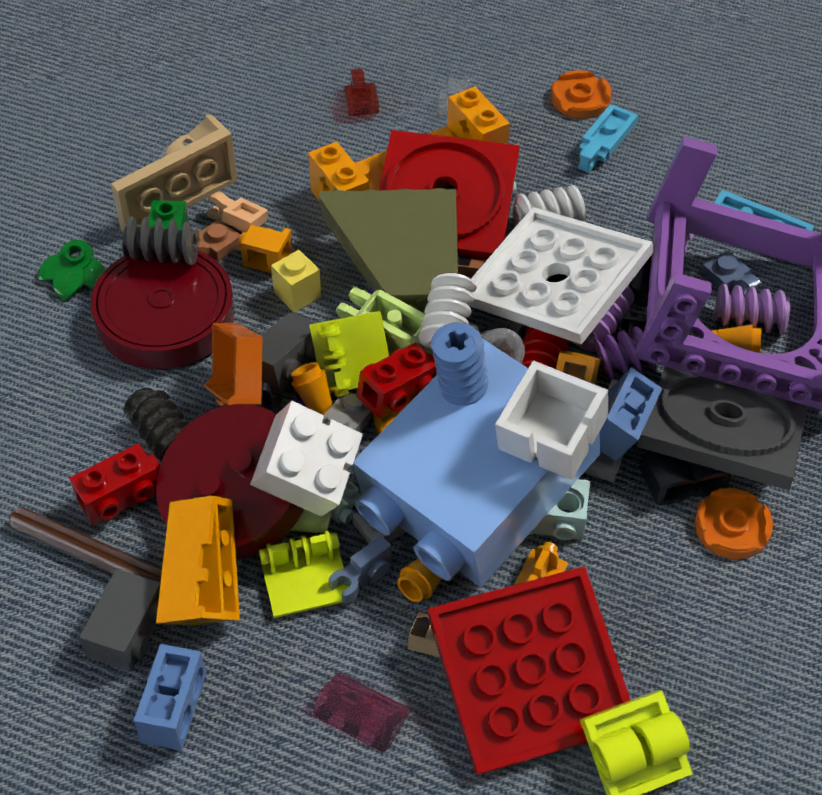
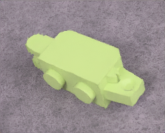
(399, 319)

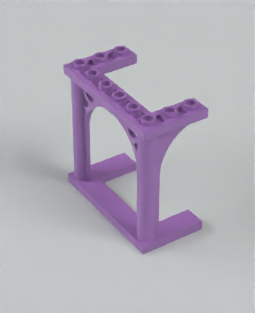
(679, 299)

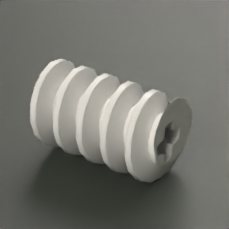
(561, 201)
(446, 304)

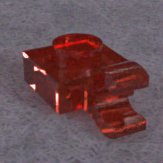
(360, 96)

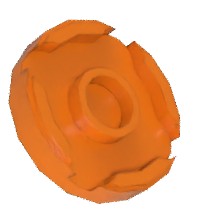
(581, 94)
(733, 523)

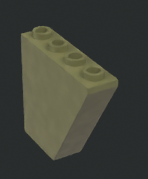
(396, 237)

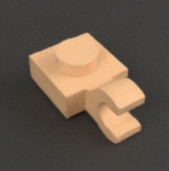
(236, 213)

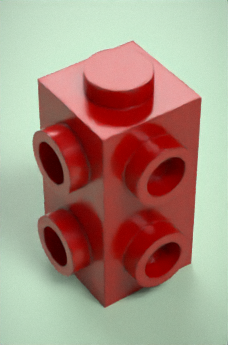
(395, 380)
(116, 483)

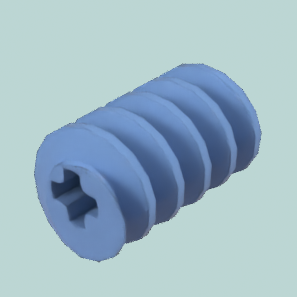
(460, 363)

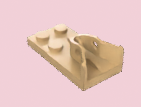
(181, 175)

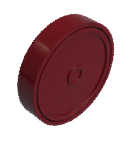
(161, 311)
(219, 459)

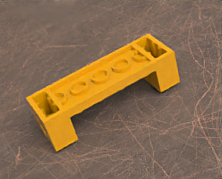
(468, 118)

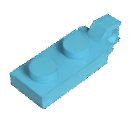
(605, 136)

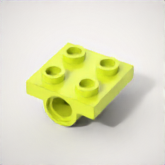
(638, 745)

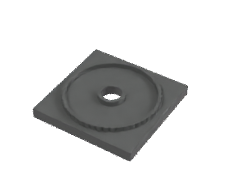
(725, 428)

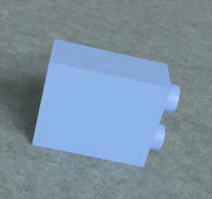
(450, 483)

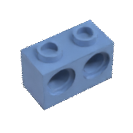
(628, 411)
(170, 697)

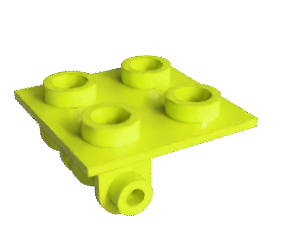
(347, 347)
(300, 573)

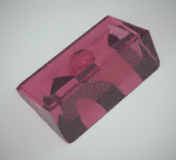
(360, 712)

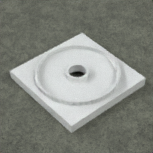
(547, 244)

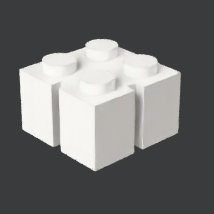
(552, 419)
(306, 459)

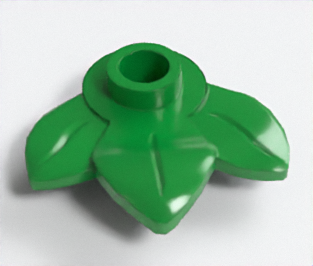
(71, 273)

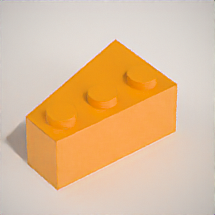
(199, 564)

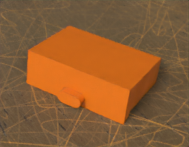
(236, 365)

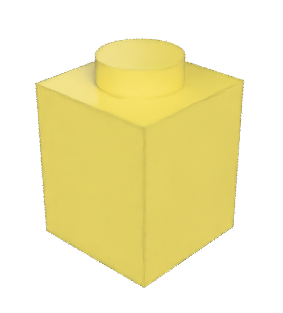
(296, 281)

